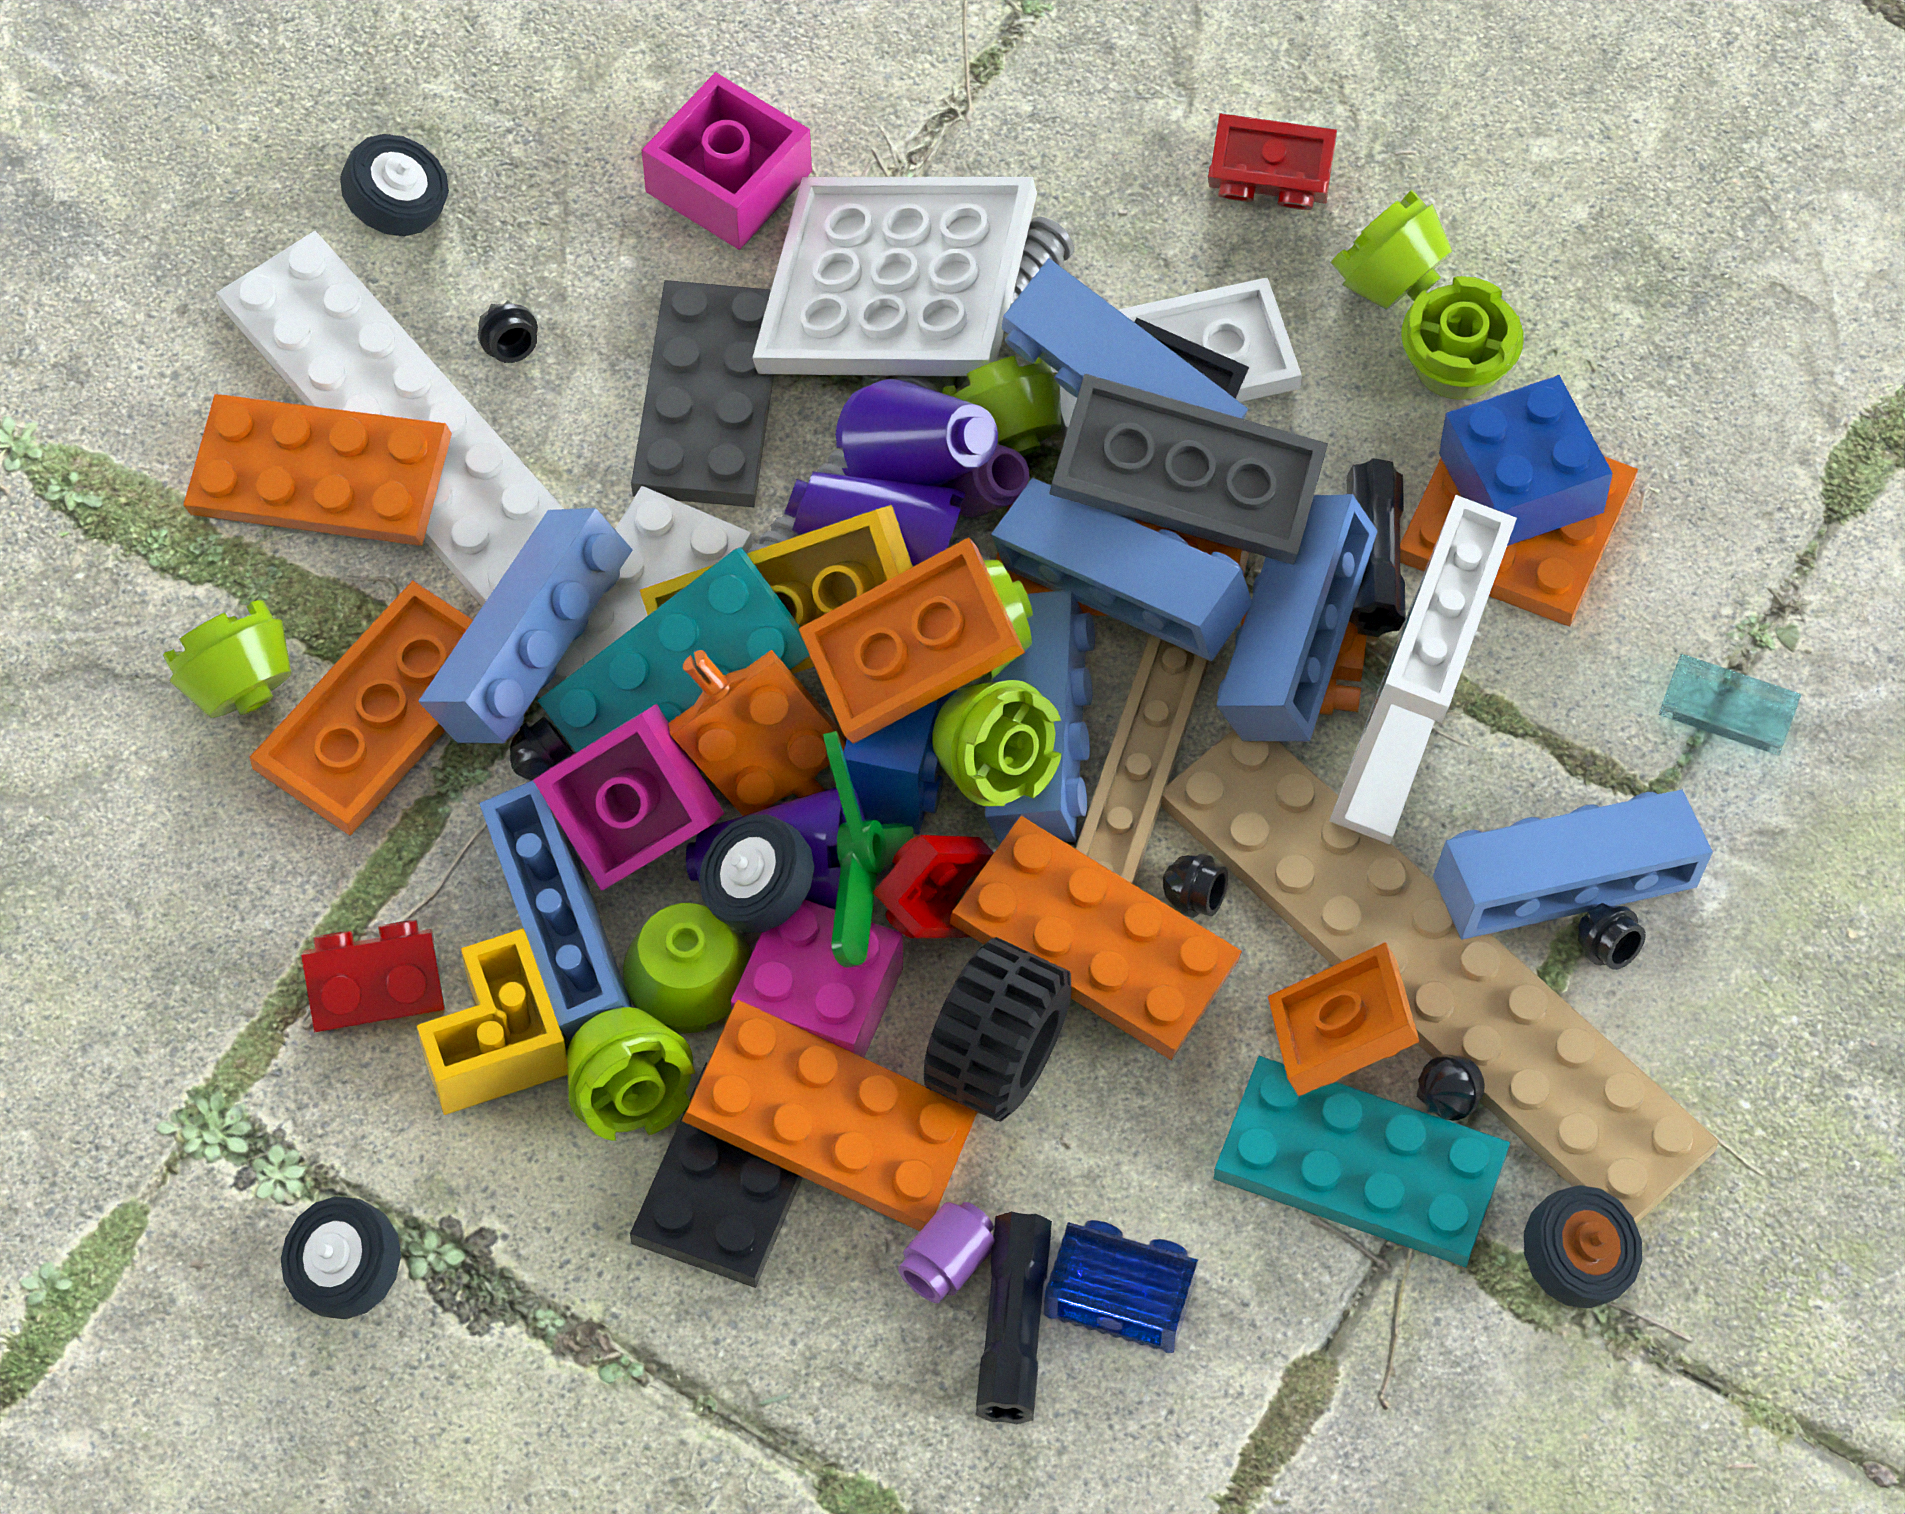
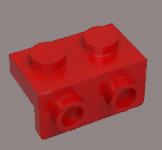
(1272, 161)
(928, 881)
(372, 977)

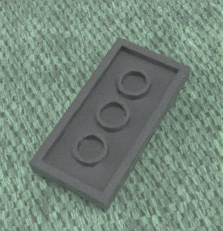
(705, 397)
(1188, 469)

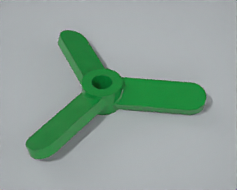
(862, 853)

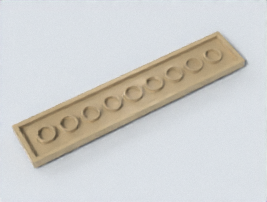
(1469, 997)

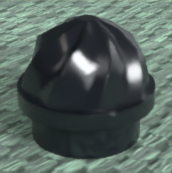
(508, 332)
(537, 749)
(1195, 885)
(1611, 935)
(1451, 1087)

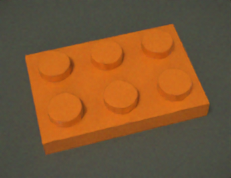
(911, 640)

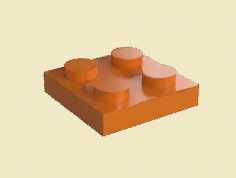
(1342, 1019)

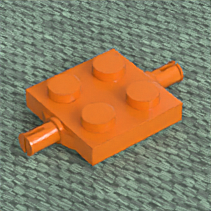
(754, 732)

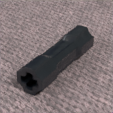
(1381, 594)
(1013, 1323)

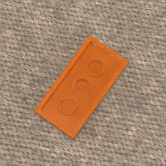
(318, 469)
(364, 717)
(1124, 948)
(830, 1116)

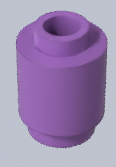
(992, 484)
(947, 1251)

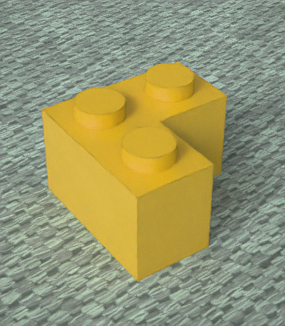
(504, 1039)

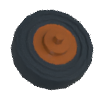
(1582, 1247)

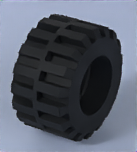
(997, 1029)

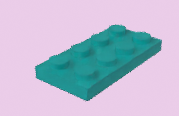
(723, 612)
(1363, 1162)

